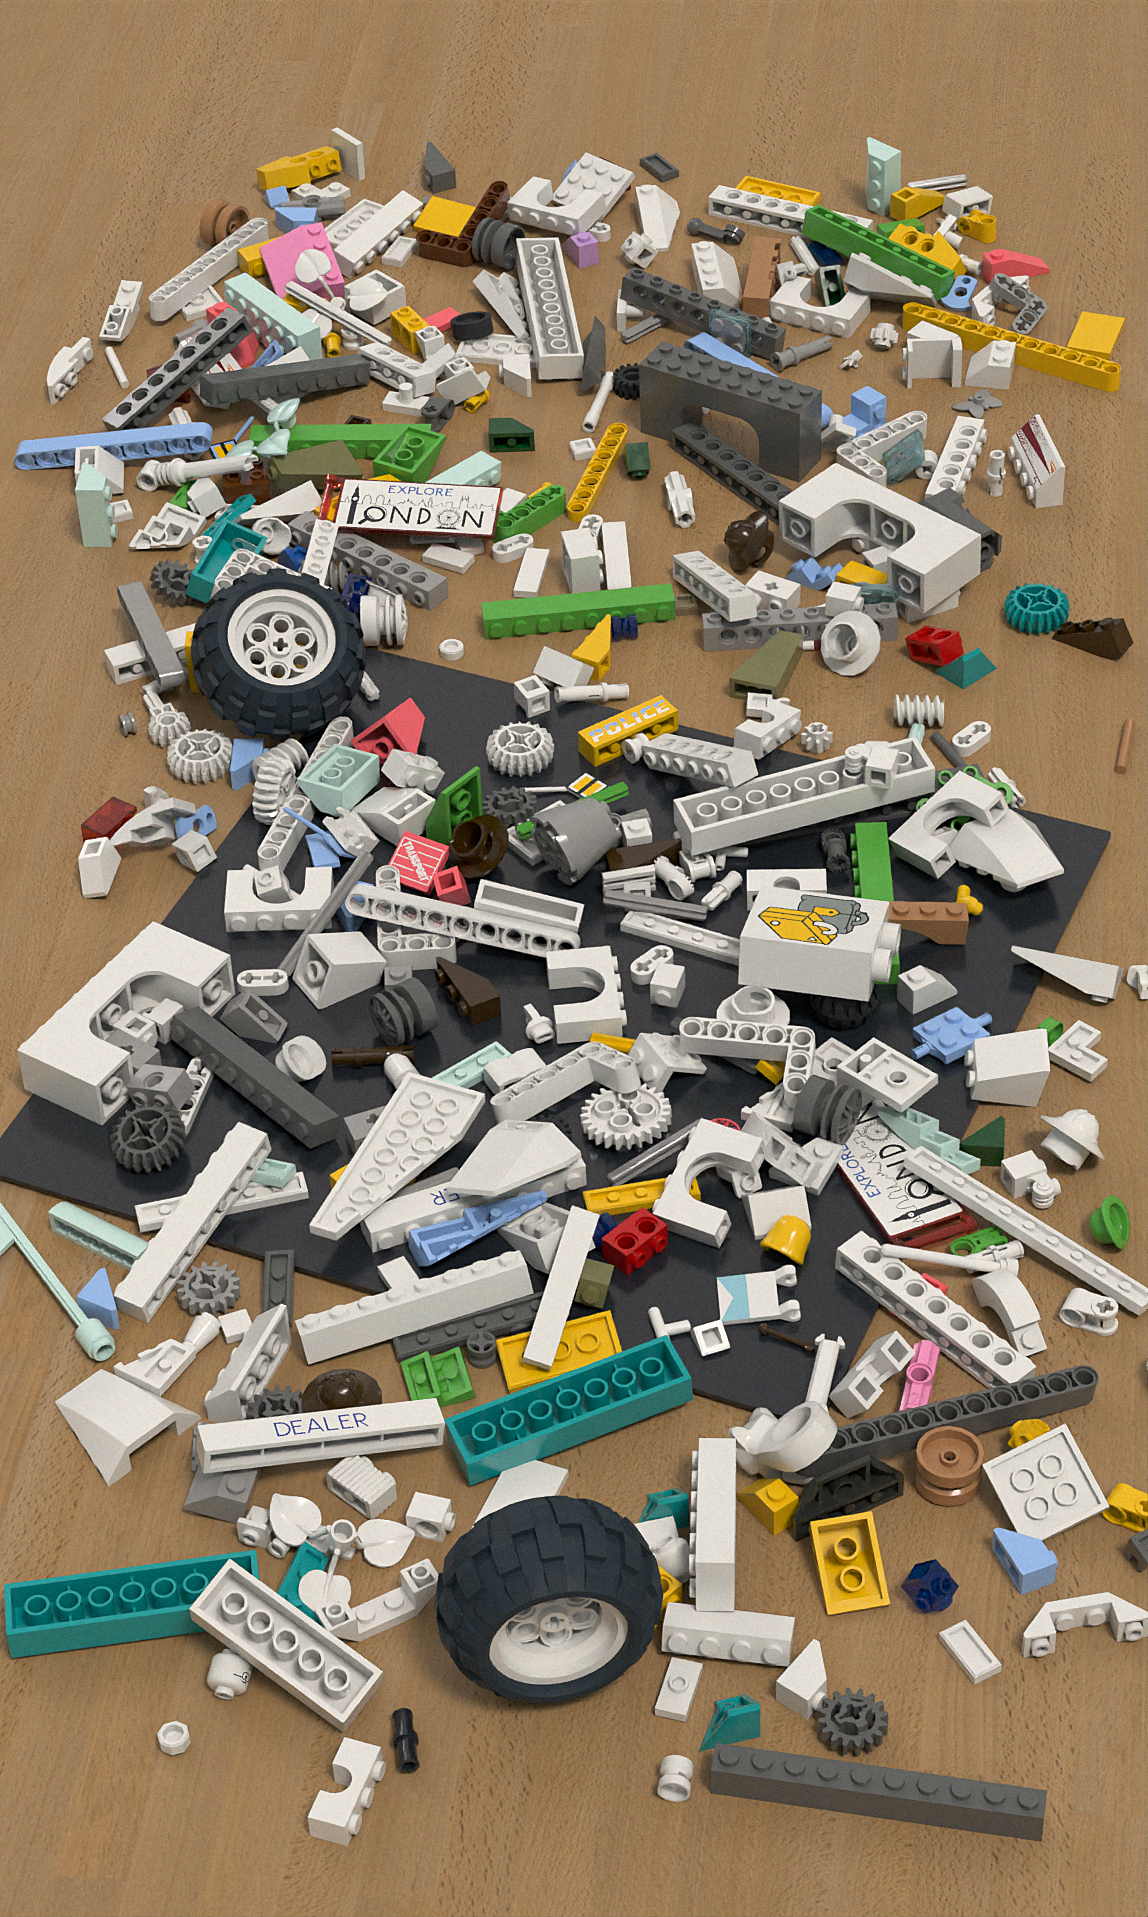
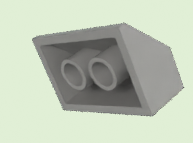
(223, 1493)

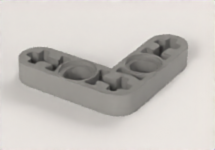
(1000, 286)

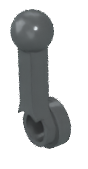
(730, 233)

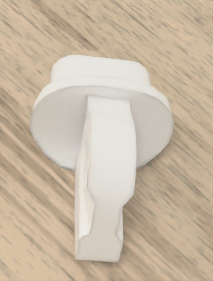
(1138, 978)
(537, 1027)

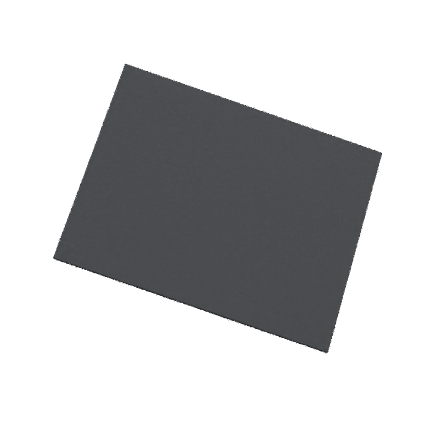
(74, 1158)

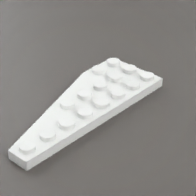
(410, 1134)

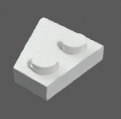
(773, 1109)
(157, 1367)

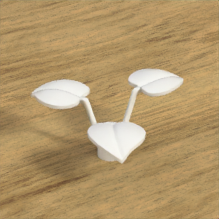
(364, 291)
(297, 1517)

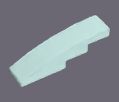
(922, 1130)

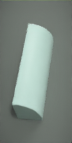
(96, 1234)

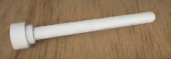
(950, 1260)

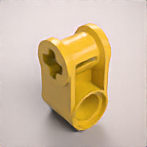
(978, 226)
(1127, 1507)

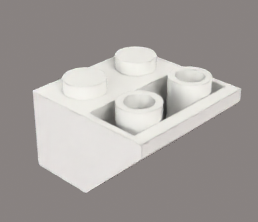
(104, 463)

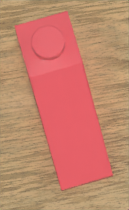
(1011, 264)

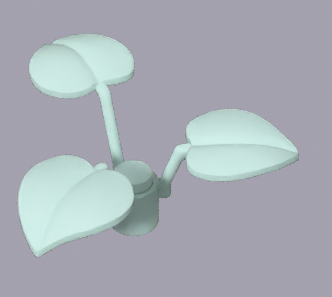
(278, 441)

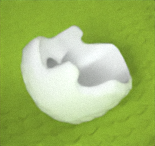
(277, 532)

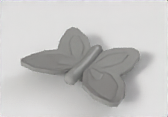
(980, 402)

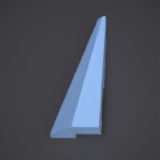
(441, 1239)

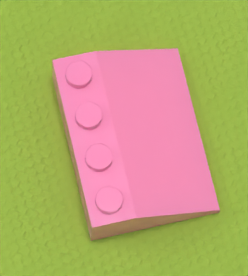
(282, 255)

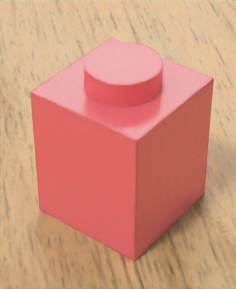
(451, 886)

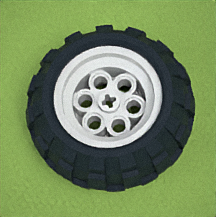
(281, 612)
(548, 1599)

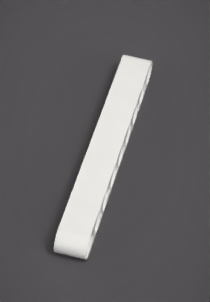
(205, 270)
(286, 830)
(449, 925)

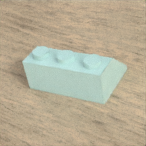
(882, 175)
(94, 508)
(340, 778)

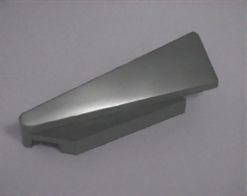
(594, 356)

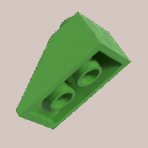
(410, 454)
(455, 805)

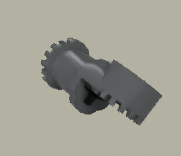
(835, 849)

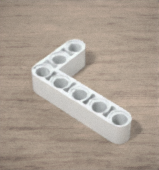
(865, 451)
(244, 562)
(410, 949)
(755, 1041)
(565, 1076)

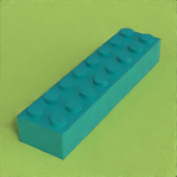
(568, 1409)
(111, 1604)

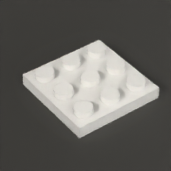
(594, 175)
(1046, 1485)

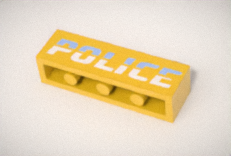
(604, 740)

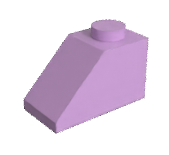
(582, 249)

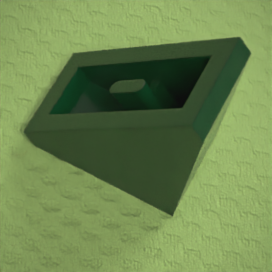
(987, 1143)

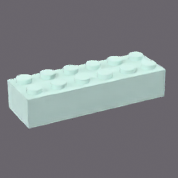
(272, 317)

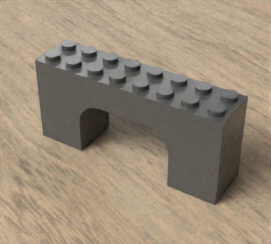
(782, 412)

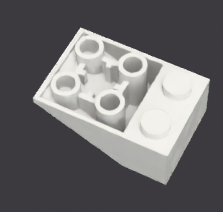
(395, 811)

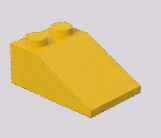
(848, 1563)

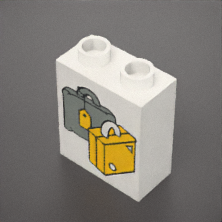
(817, 943)

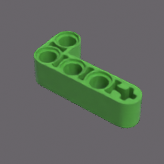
(532, 513)

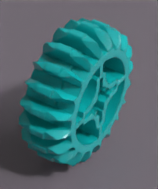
(1036, 608)

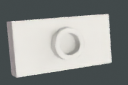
(678, 1689)

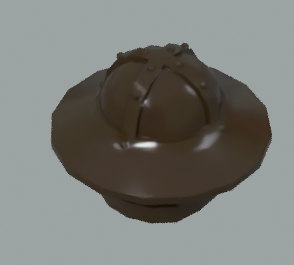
(746, 540)
(478, 845)
(341, 1390)

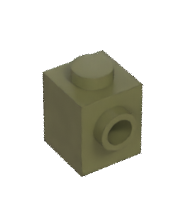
(594, 1283)

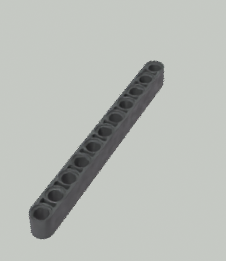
(972, 1412)

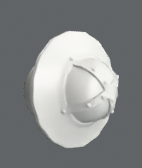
(850, 643)
(754, 1005)
(1073, 1137)

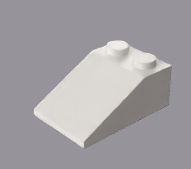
(537, 1234)

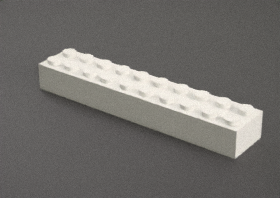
(549, 309)
(795, 799)

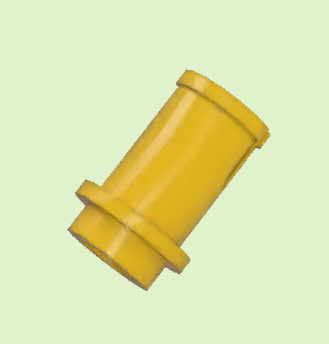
(332, 344)
(476, 401)

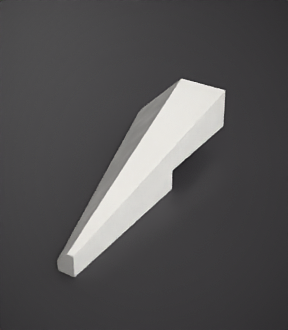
(504, 298)

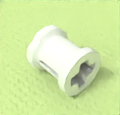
(201, 544)

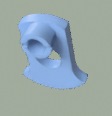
(966, 286)
(204, 819)

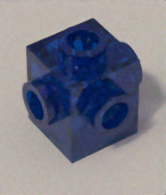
(930, 1586)

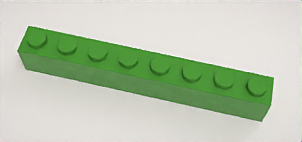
(849, 237)
(362, 440)
(576, 610)
(873, 871)

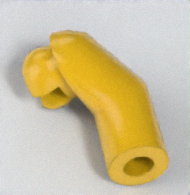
(963, 896)

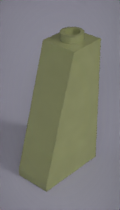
(313, 464)
(769, 667)

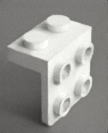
(659, 1056)

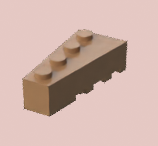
(761, 277)

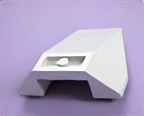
(883, 284)
(513, 1156)

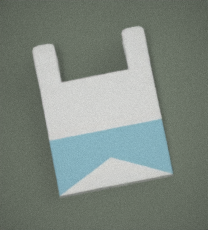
(755, 1297)

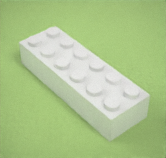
(713, 1525)
(286, 1645)

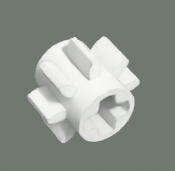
(884, 335)
(816, 737)

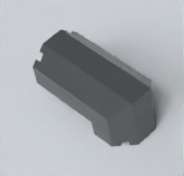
(949, 504)

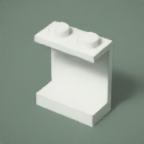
(933, 359)

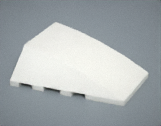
(1008, 850)
(117, 1418)

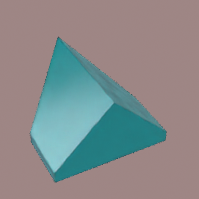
(967, 669)
(665, 1504)
(733, 1722)

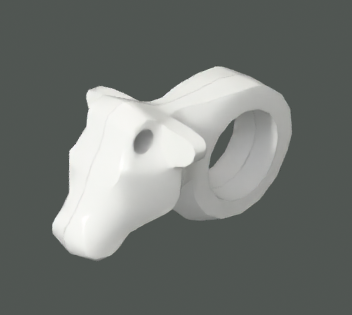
(783, 1444)

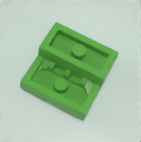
(439, 1377)

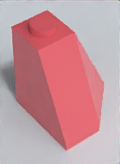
(245, 351)
(396, 730)

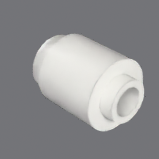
(397, 1067)

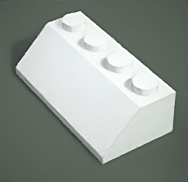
(716, 273)
(250, 1366)

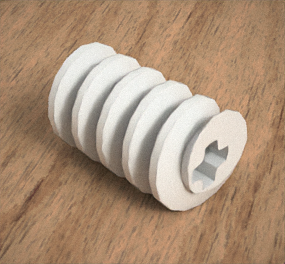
(918, 710)
(290, 750)

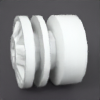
(383, 620)

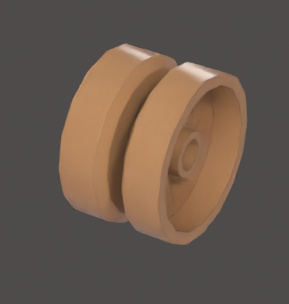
(221, 220)
(948, 1465)

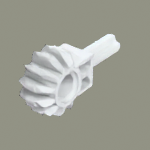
(164, 720)

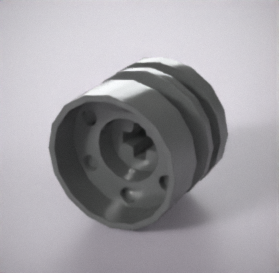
(496, 242)
(403, 1012)
(827, 1109)

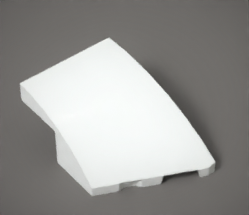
(169, 529)
(153, 824)

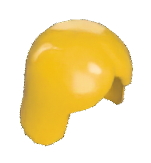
(788, 1236)

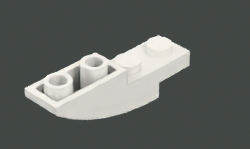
(123, 312)
(65, 366)
(782, 1151)

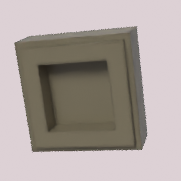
(686, 604)

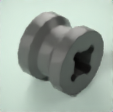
(481, 1349)

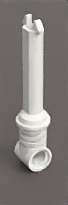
(179, 471)
(819, 1386)

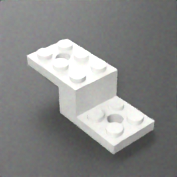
(874, 1072)

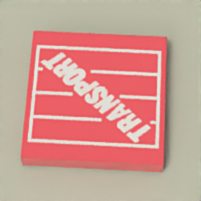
(417, 861)

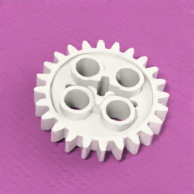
(626, 1117)

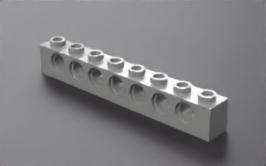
(382, 565)
(753, 633)

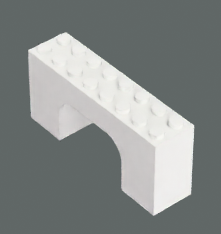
(928, 550)
(69, 1053)

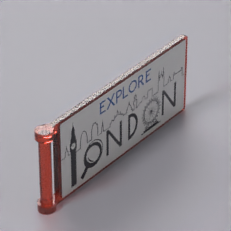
(413, 508)
(891, 1193)

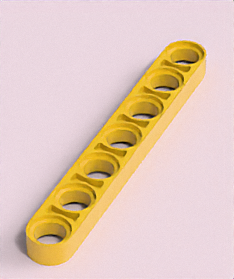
(603, 450)

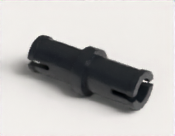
(405, 1740)

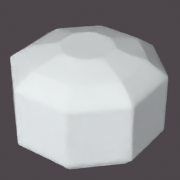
(173, 1738)

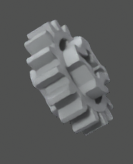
(209, 1288)

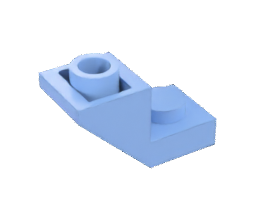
(811, 575)

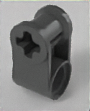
(437, 412)

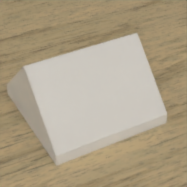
(768, 1206)

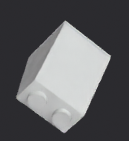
(337, 967)
(1009, 1067)

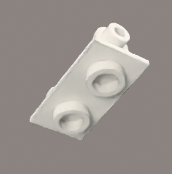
(789, 271)

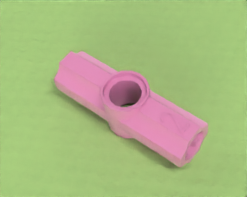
(920, 1375)

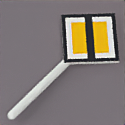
(581, 786)

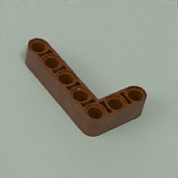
(458, 249)

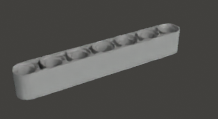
(151, 635)

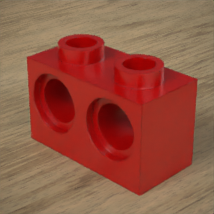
(934, 645)
(634, 1241)

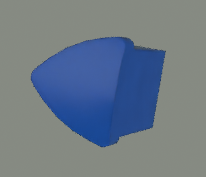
(292, 558)

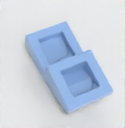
(321, 852)

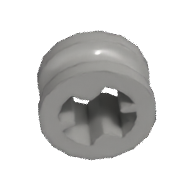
(127, 723)

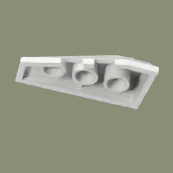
(656, 215)
(284, 507)
(1089, 976)

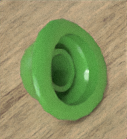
(1111, 1222)

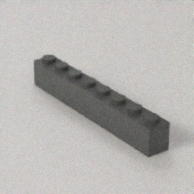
(284, 379)
(254, 1077)

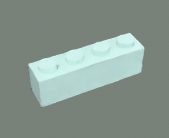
(476, 470)

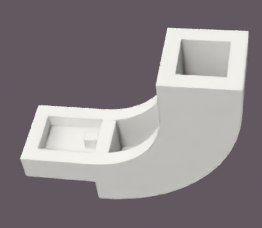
(1015, 1308)

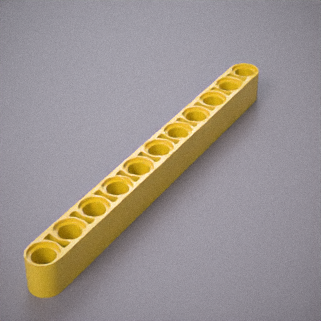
(1029, 351)

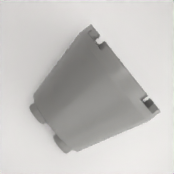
(574, 836)

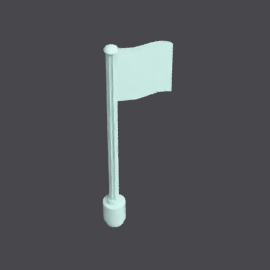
(90, 1332)

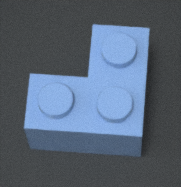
(867, 411)

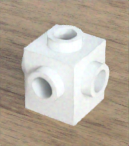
(639, 249)

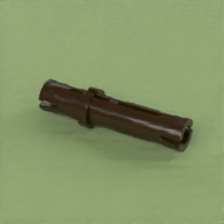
(374, 1055)

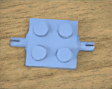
(949, 1035)

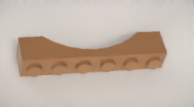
(937, 920)

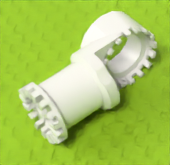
(674, 878)

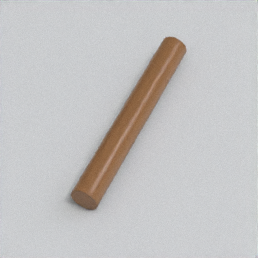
(1125, 746)

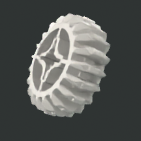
(520, 749)
(200, 756)
(272, 787)

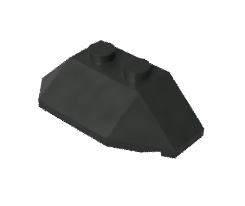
(846, 1492)

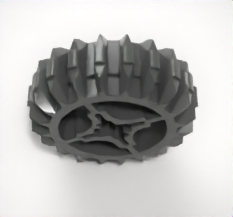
(141, 1152)

